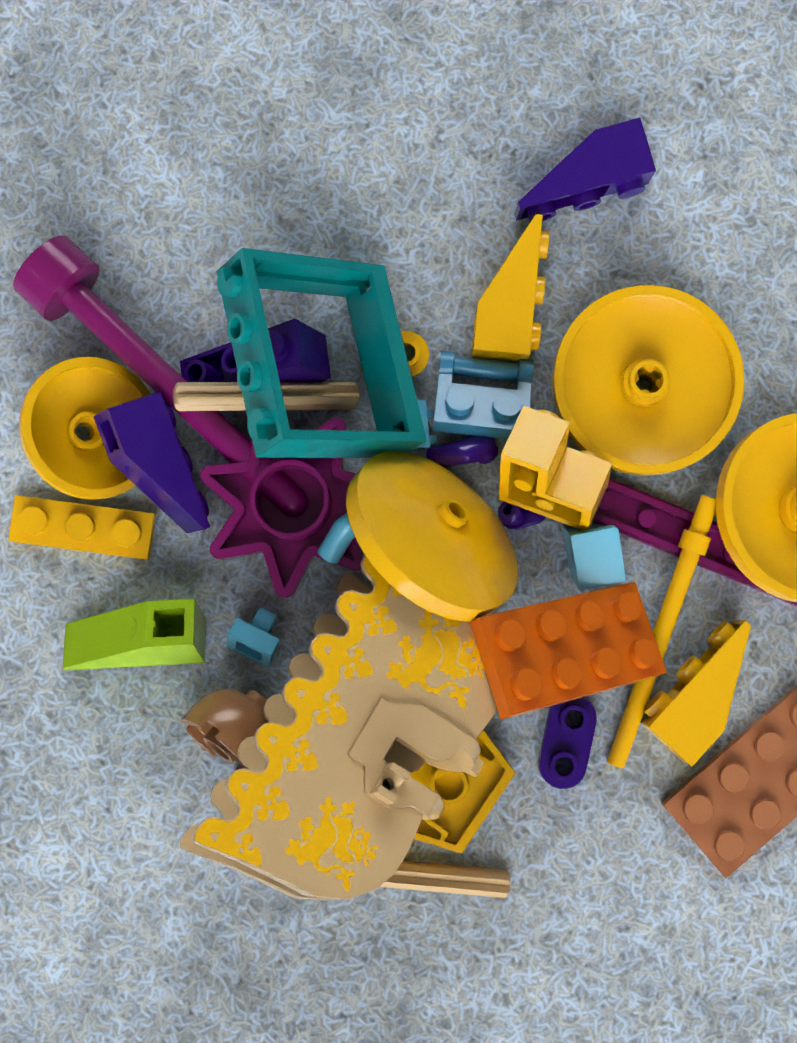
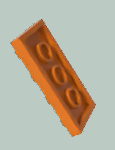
(566, 649)

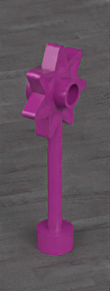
(277, 502)

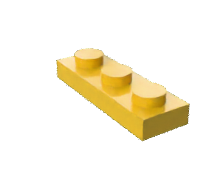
(82, 527)

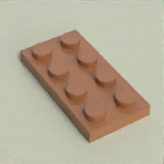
(744, 790)

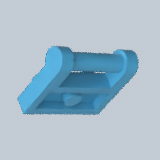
(480, 408)

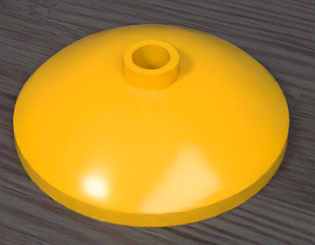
(54, 408)

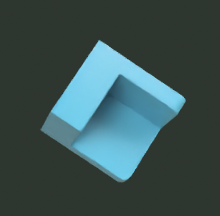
(594, 556)

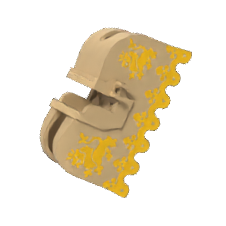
(361, 709)

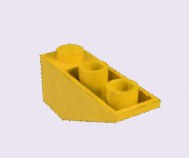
(506, 309)
(700, 703)

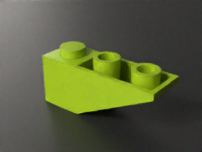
(137, 636)

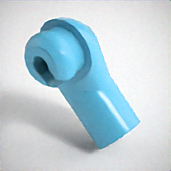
(336, 540)

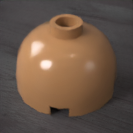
(224, 721)

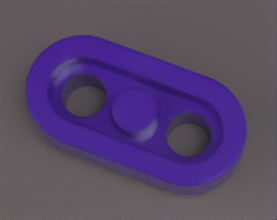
(567, 742)

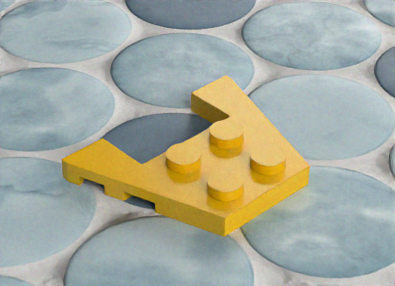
(464, 797)

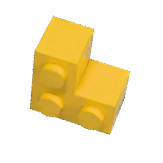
(547, 475)

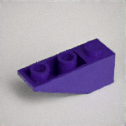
(603, 164)
(297, 350)
(148, 452)

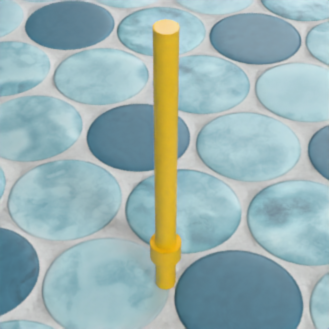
(693, 544)

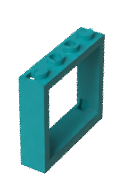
(377, 341)

